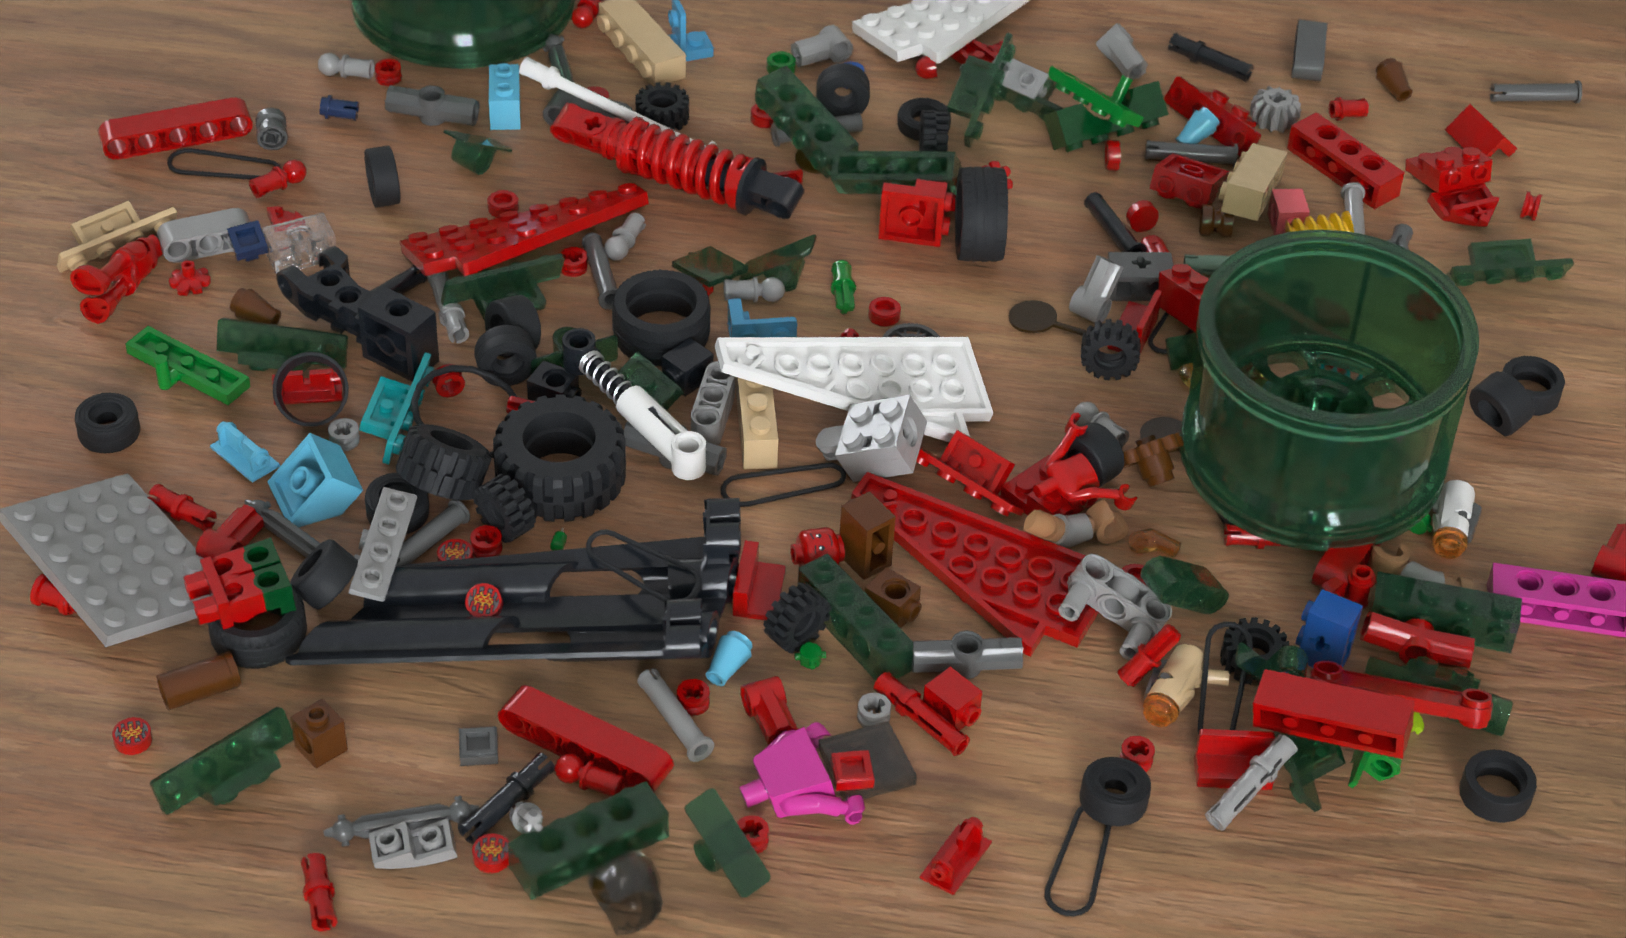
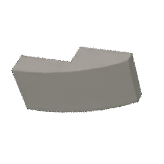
(406, 848)

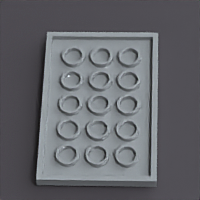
(109, 556)

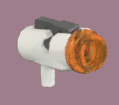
(1455, 519)

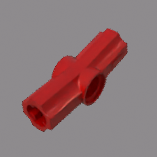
(1417, 639)

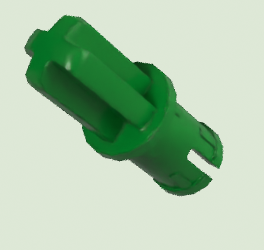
(843, 286)

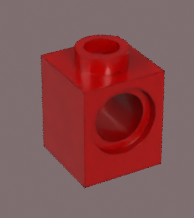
(954, 698)

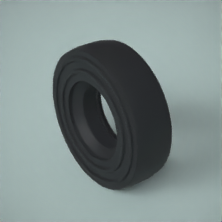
(913, 109)

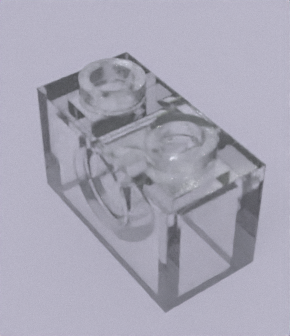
(298, 241)

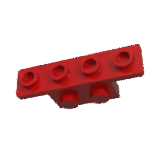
(1234, 124)
(976, 467)

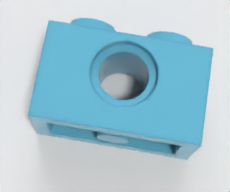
(504, 97)

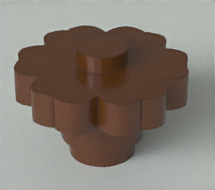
(1154, 458)

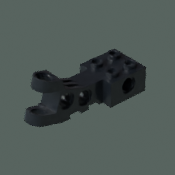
(386, 323)

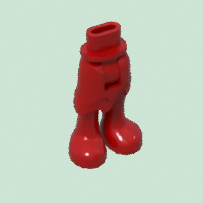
(126, 269)

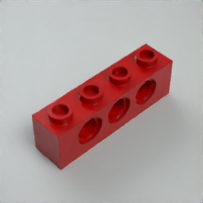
(1345, 159)

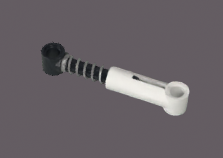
(681, 447)

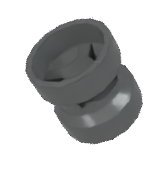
(271, 129)

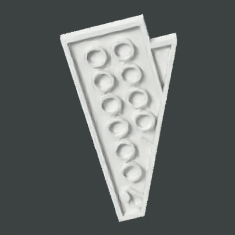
(931, 26)
(852, 370)

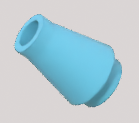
(1199, 127)
(729, 656)

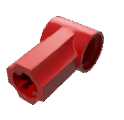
(232, 534)
(1612, 557)
(768, 705)

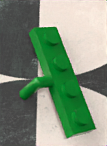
(1101, 103)
(179, 362)

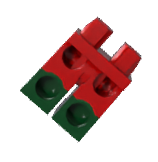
(240, 585)

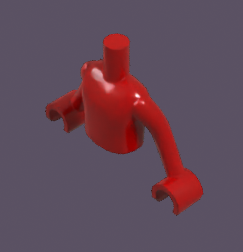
(1075, 475)

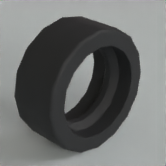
(382, 176)
(1542, 372)
(1495, 807)

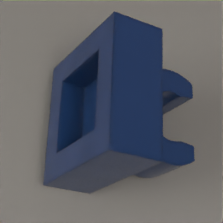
(247, 241)

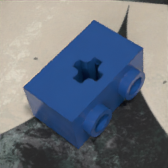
(1329, 628)

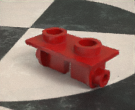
(322, 386)
(957, 856)

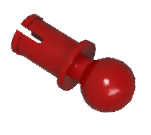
(585, 12)
(292, 171)
(570, 769)

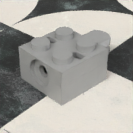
(876, 438)

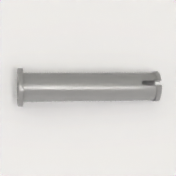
(1353, 200)
(679, 720)

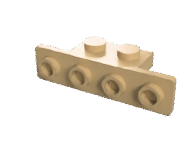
(108, 231)

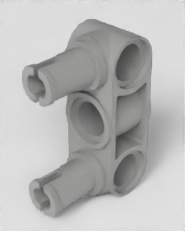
(1117, 598)

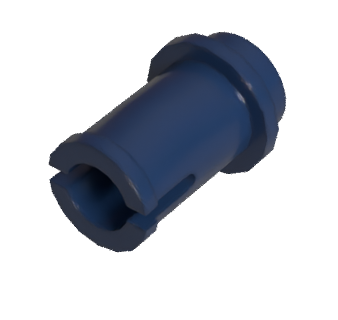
(339, 108)

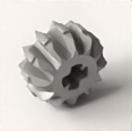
(1275, 109)

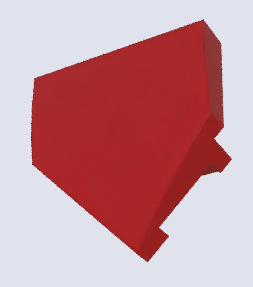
(1465, 206)

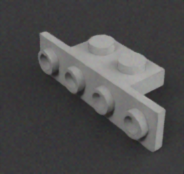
(382, 544)

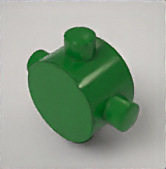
(1422, 526)
(810, 655)

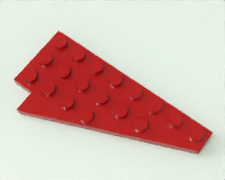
(514, 233)
(992, 567)

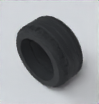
(264, 646)

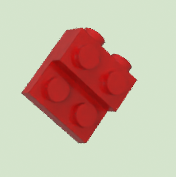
(1451, 168)
(1187, 180)
(915, 212)
(1020, 492)

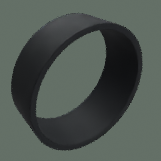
(296, 360)

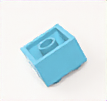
(314, 482)

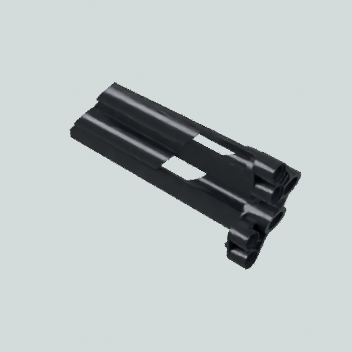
(430, 623)

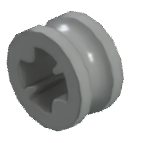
(349, 428)
(873, 701)

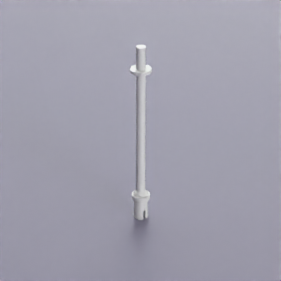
(551, 78)

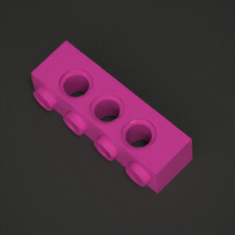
(1563, 598)

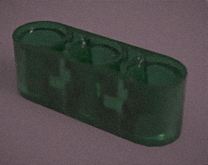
(1184, 585)

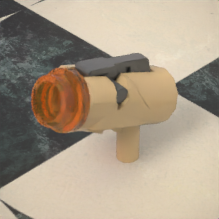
(1173, 684)

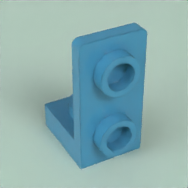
(694, 44)
(742, 326)

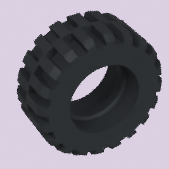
(562, 427)

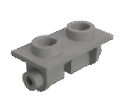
(1024, 79)

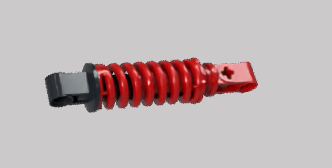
(678, 162)

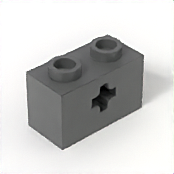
(1139, 275)

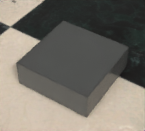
(478, 746)

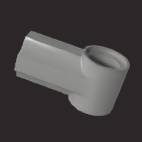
(826, 45)
(1118, 48)
(1093, 298)

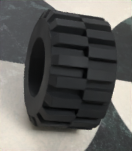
(443, 462)

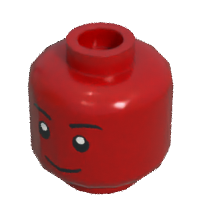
(816, 543)

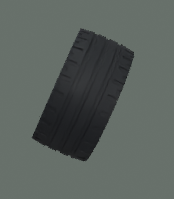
(981, 214)
(659, 292)

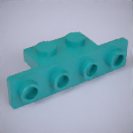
(391, 410)

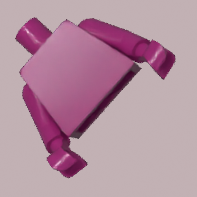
(796, 778)

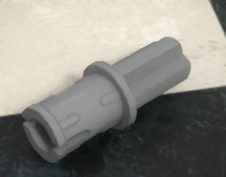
(526, 817)

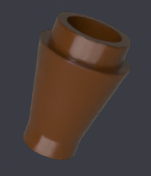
(1393, 78)
(253, 308)

